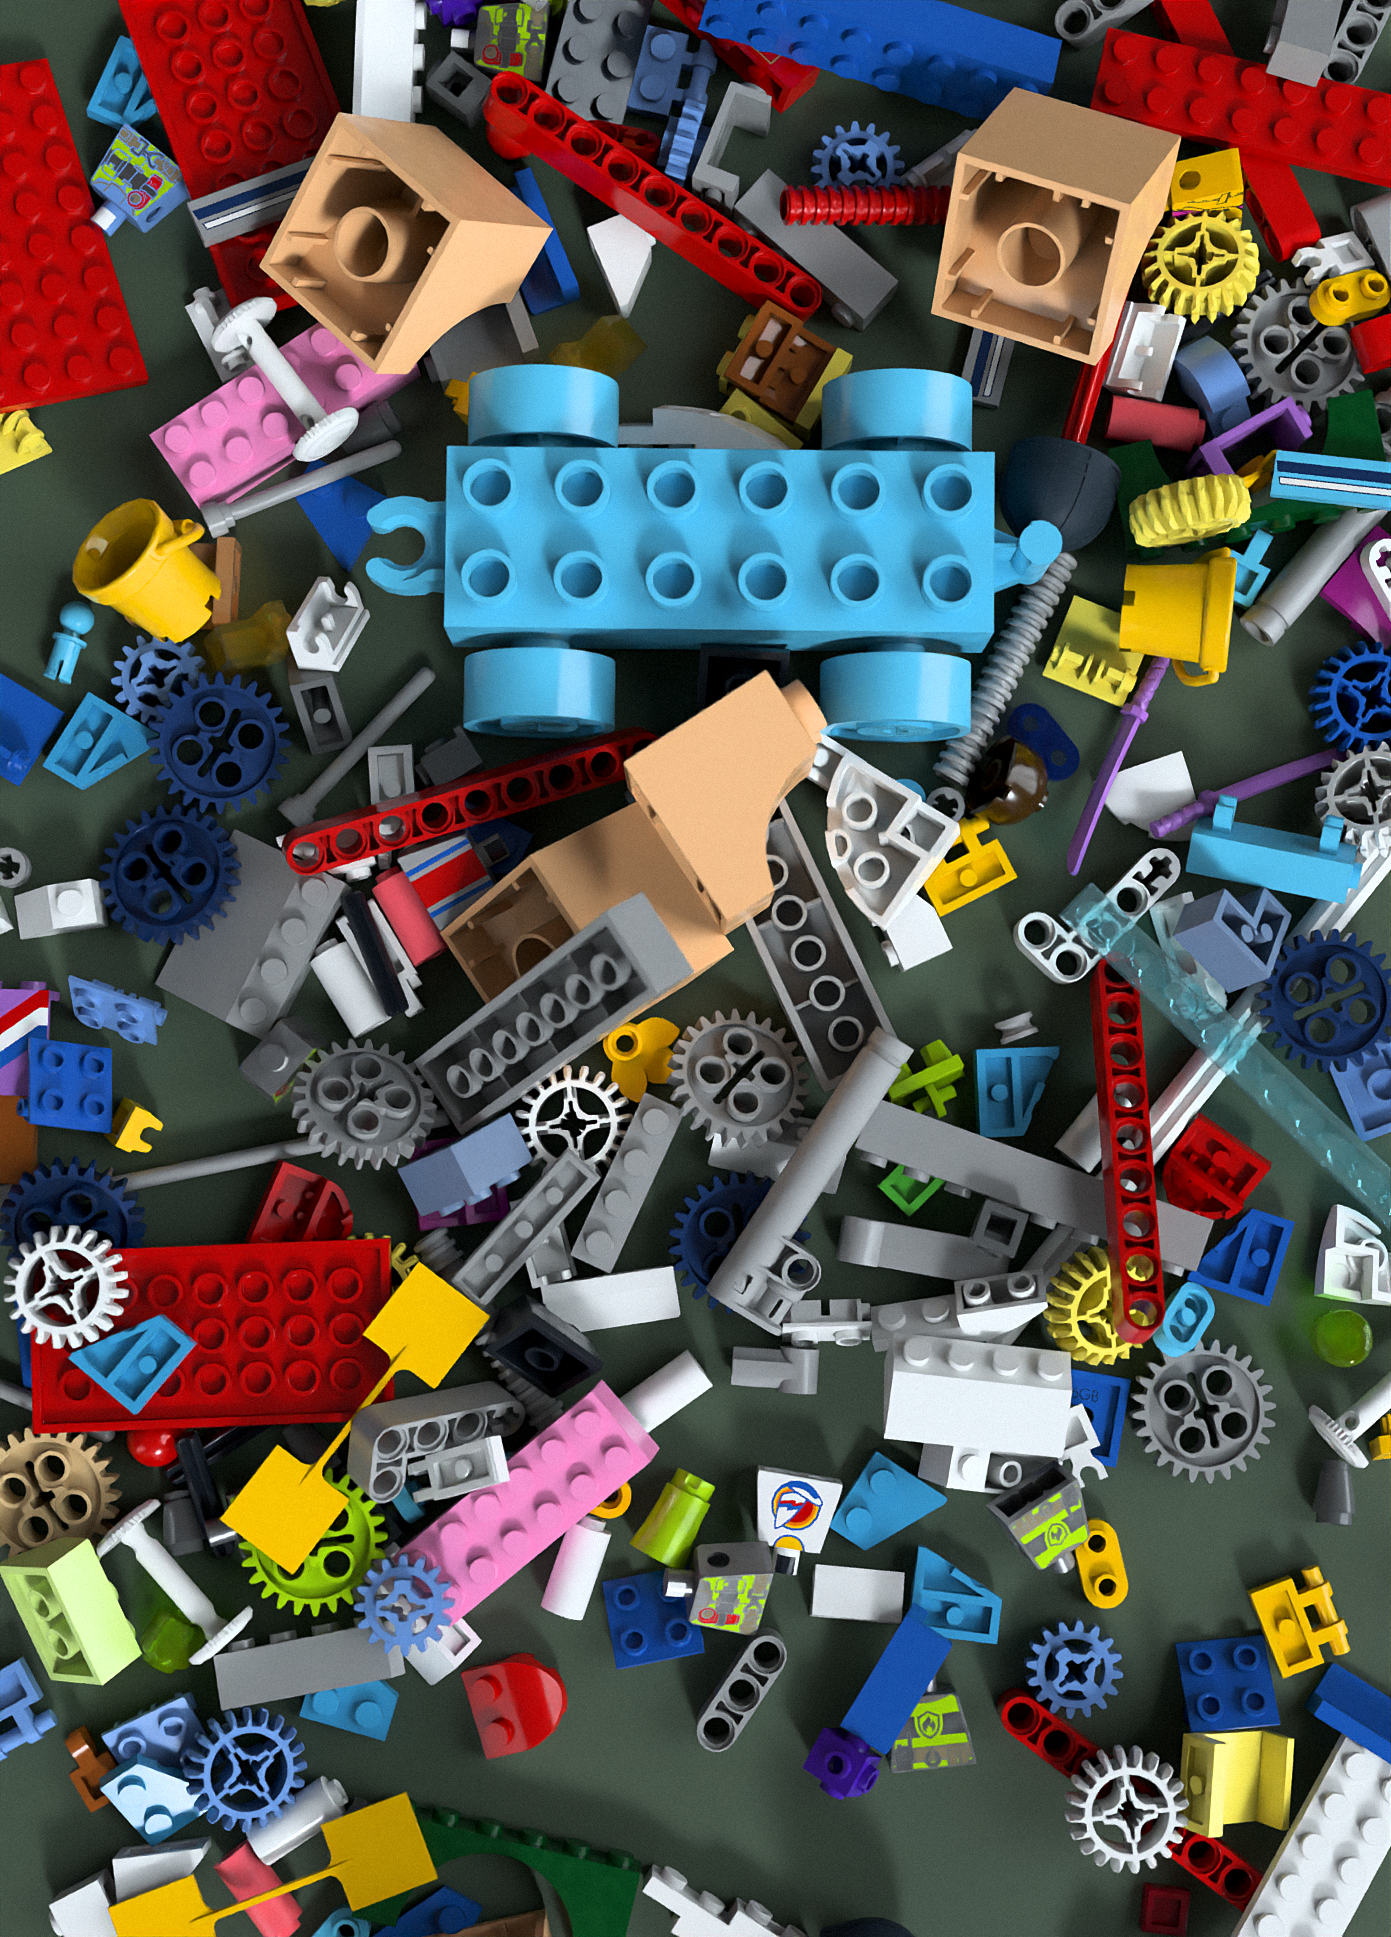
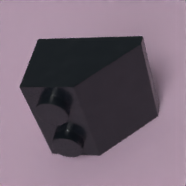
(731, 666)
(542, 1347)

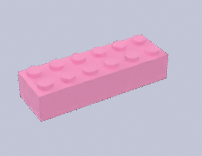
(248, 428)
(550, 1488)

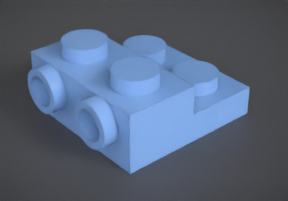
(1367, 1093)

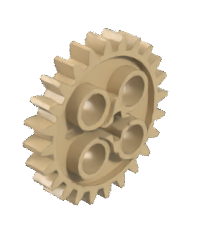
(82, 1476)

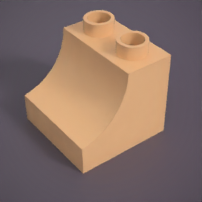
(1051, 222)
(399, 239)
(719, 784)
(567, 889)

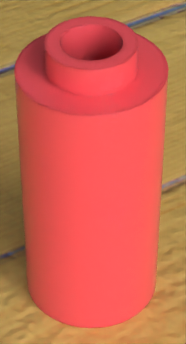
(1164, 424)
(408, 917)
(249, 1876)

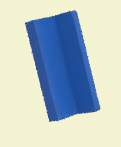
(550, 279)
(897, 1682)
(1353, 1709)

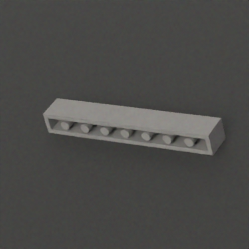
(1018, 1180)

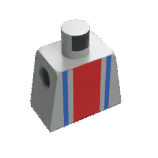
(452, 872)

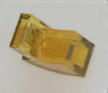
(606, 348)
(250, 642)

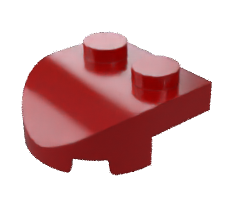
(1211, 1170)
(300, 1208)
(514, 1703)

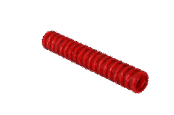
(864, 205)

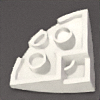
(882, 839)

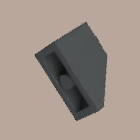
(320, 707)

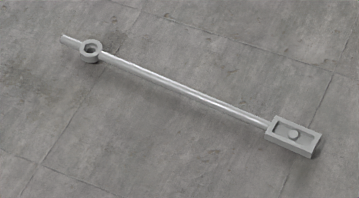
(221, 1162)

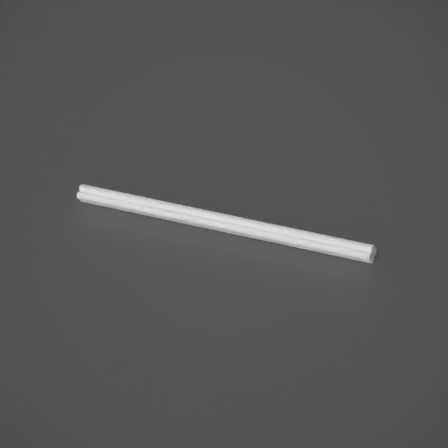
(1200, 1075)

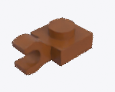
(91, 1767)

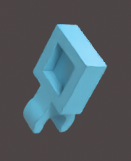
(1249, 573)

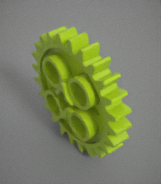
(316, 1582)

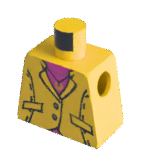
(1209, 185)

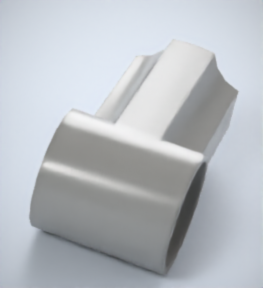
(787, 1369)

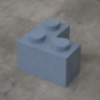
(1234, 936)
(466, 1167)

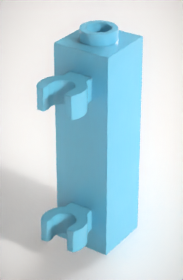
(1274, 857)

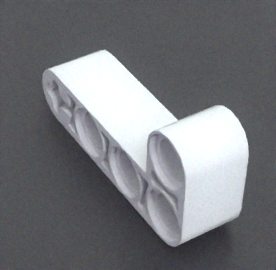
(1059, 941)

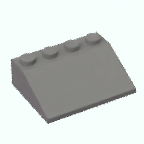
(263, 948)

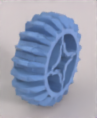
(228, 1782)

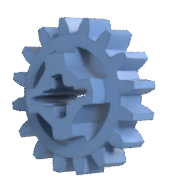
(684, 142)
(854, 151)
(144, 685)
(405, 1625)
(1086, 1656)

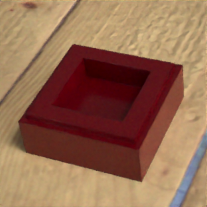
(1164, 1909)

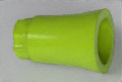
(675, 1520)

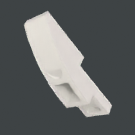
(706, 428)
(975, 1312)
(705, 1914)

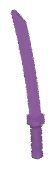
(1134, 714)
(1244, 789)

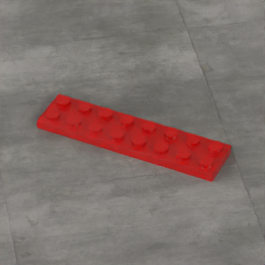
(1242, 107)

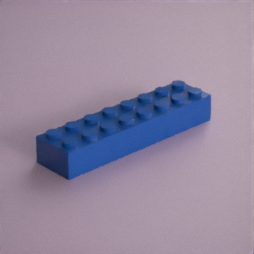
(898, 45)

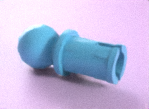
(76, 620)

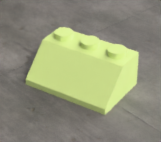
(71, 1611)

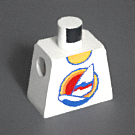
(794, 1513)

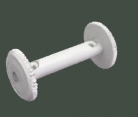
(245, 327)
(1363, 1412)
(173, 1580)

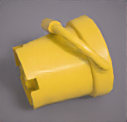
(146, 570)
(1181, 613)

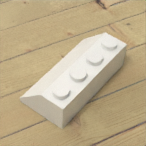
(388, 59)
(977, 1395)

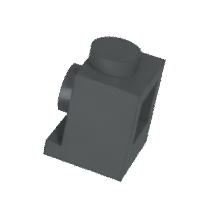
(458, 74)
(449, 760)
(997, 1230)

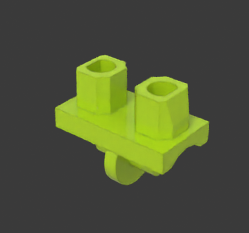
(940, 1072)

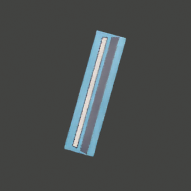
(1332, 480)

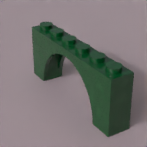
(1350, 433)
(592, 1883)

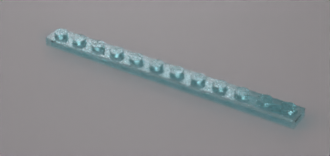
(1232, 1049)

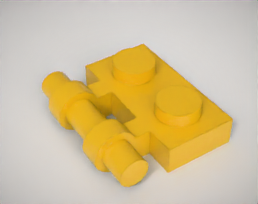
(970, 875)
(1286, 1626)

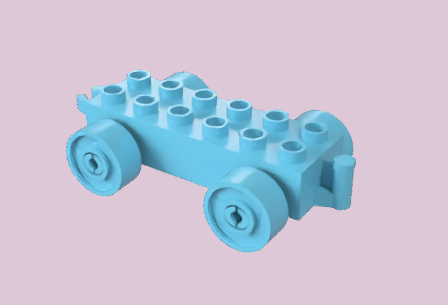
(609, 547)

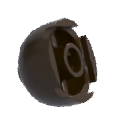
(1010, 785)

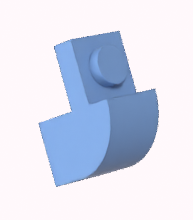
(1215, 383)

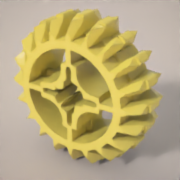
(1226, 271)
(1189, 510)
(1085, 1295)

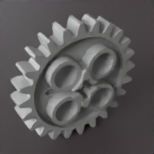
(1271, 320)
(341, 1078)
(769, 1105)
(1238, 1395)

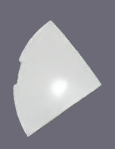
(1151, 792)
(1352, 1260)

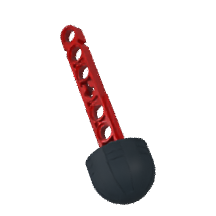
(1062, 476)

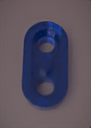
(1045, 740)

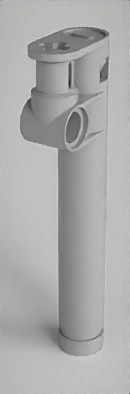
(1315, 560)
(755, 1271)

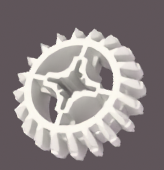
(1342, 799)
(569, 1089)
(77, 1303)
(1146, 1808)

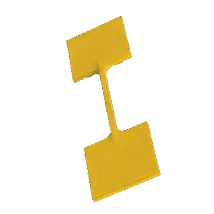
(290, 1502)
(372, 1854)

